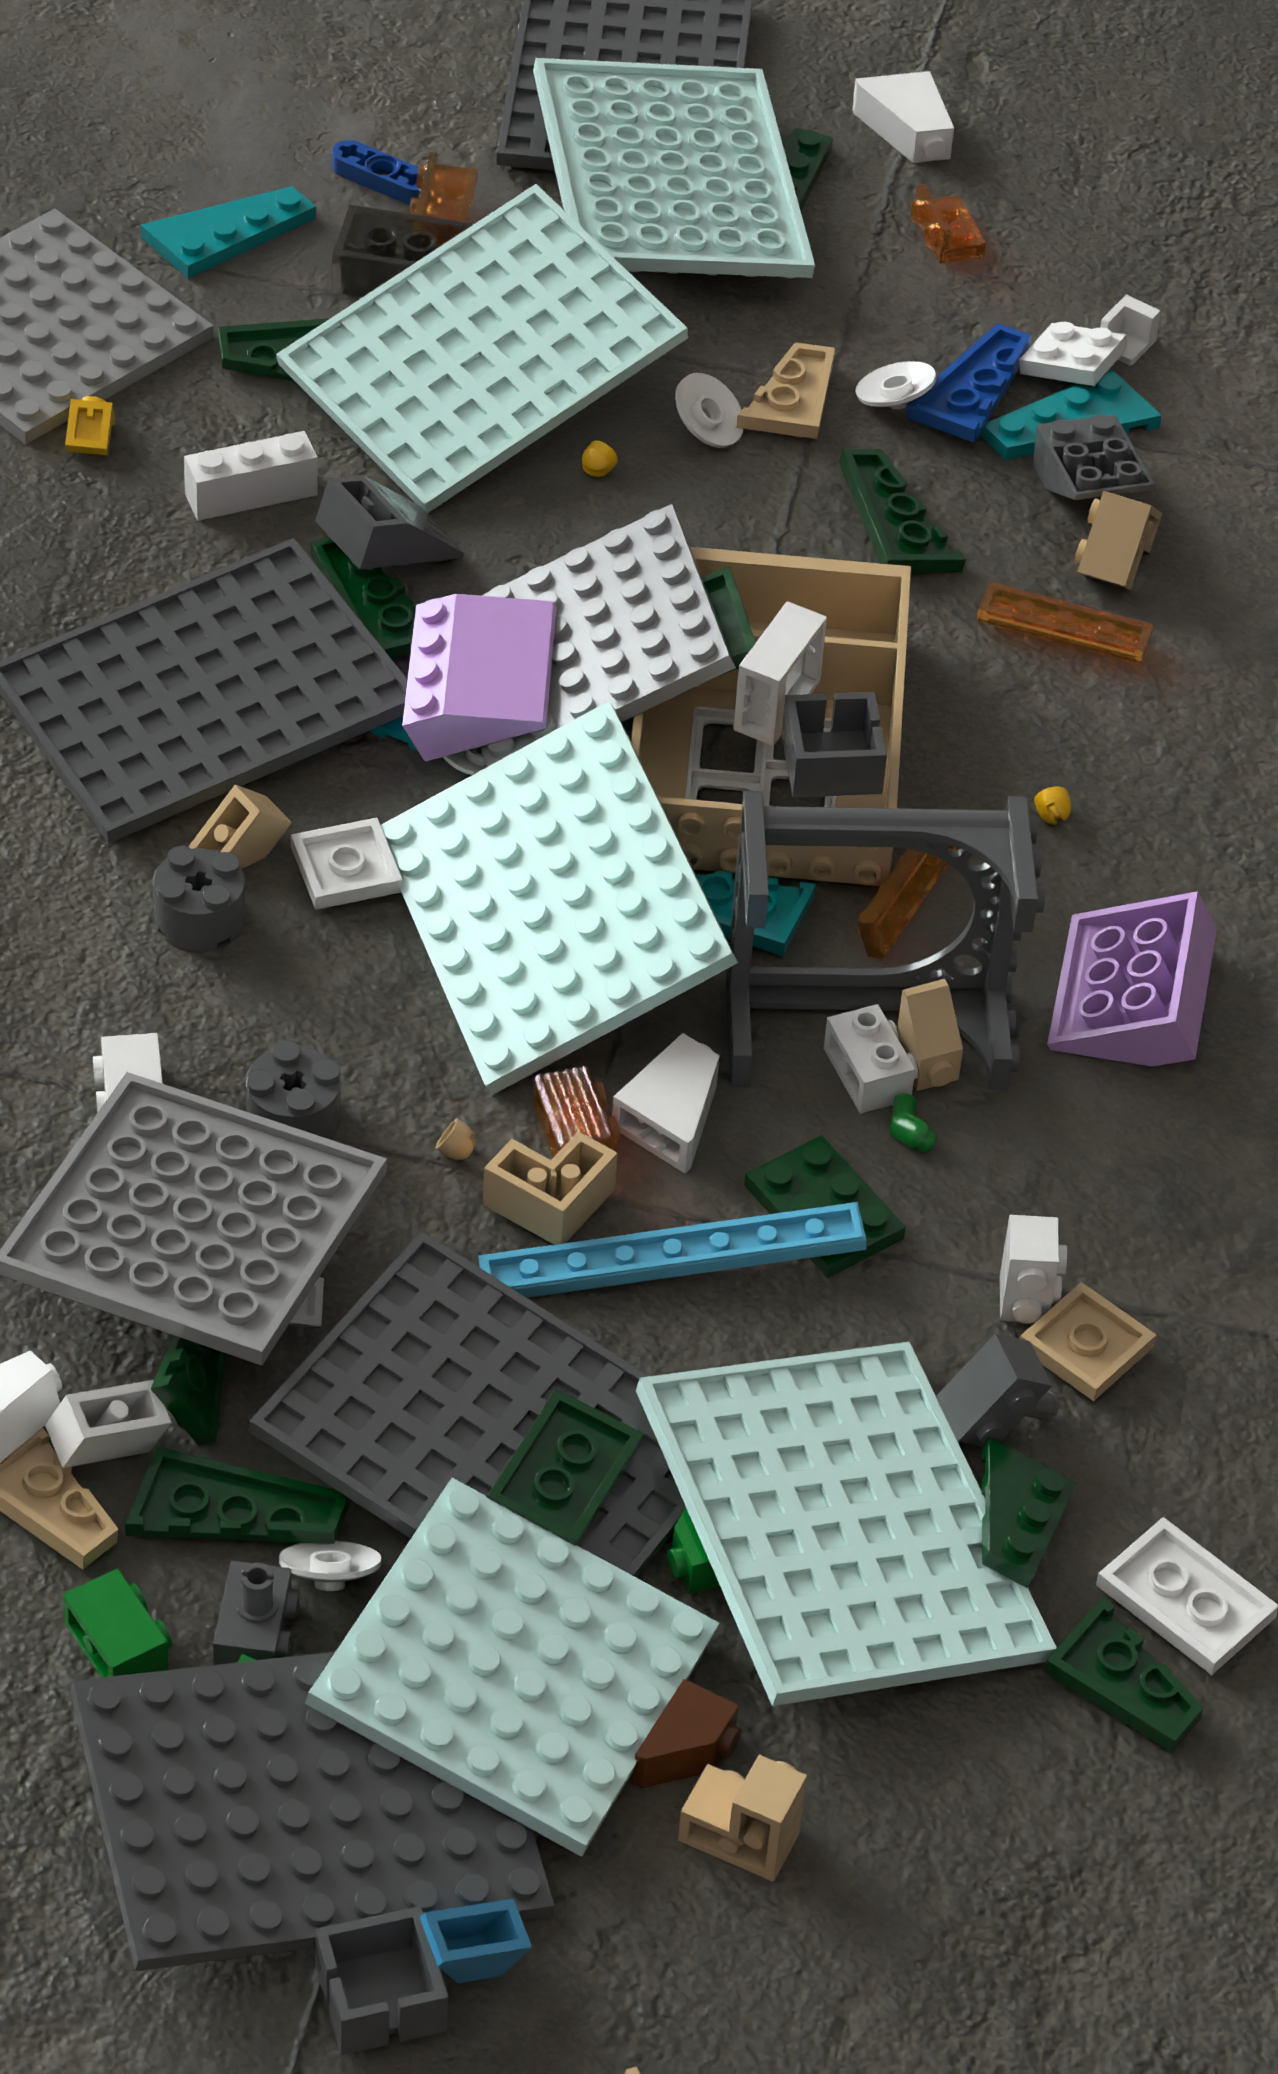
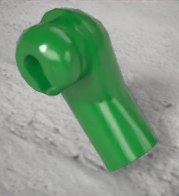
(909, 1128)

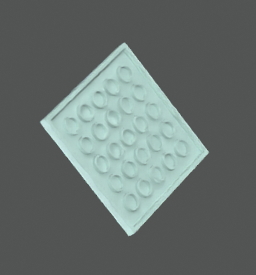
(512, 1665)

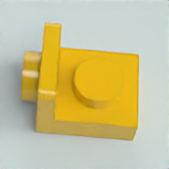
(89, 425)

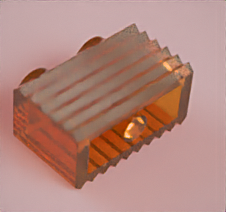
(572, 1104)

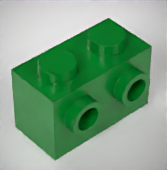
(115, 1628)

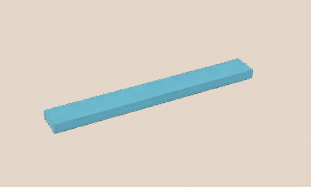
(679, 1251)

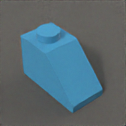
(476, 1939)

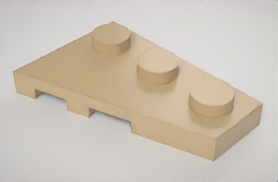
(794, 395)
(53, 1504)

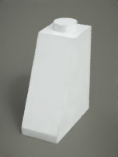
(906, 114)
(670, 1101)
(26, 1399)

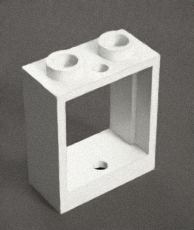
(779, 664)

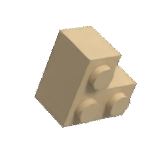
(1117, 539)
(548, 1194)
(746, 1819)

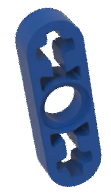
(359, 162)

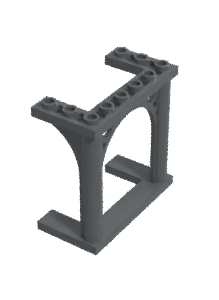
(977, 993)

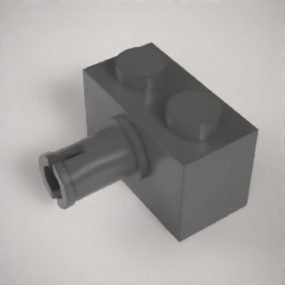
(997, 1391)
(255, 1613)

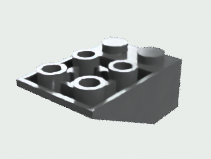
(1088, 457)
(380, 526)

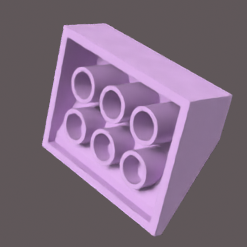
(477, 672)
(1135, 981)

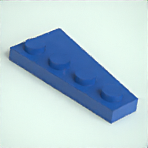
(972, 384)

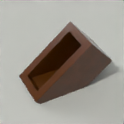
(687, 1736)

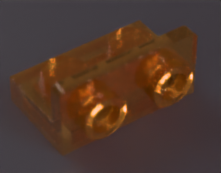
(444, 190)
(947, 226)

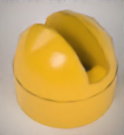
(598, 459)
(1053, 804)

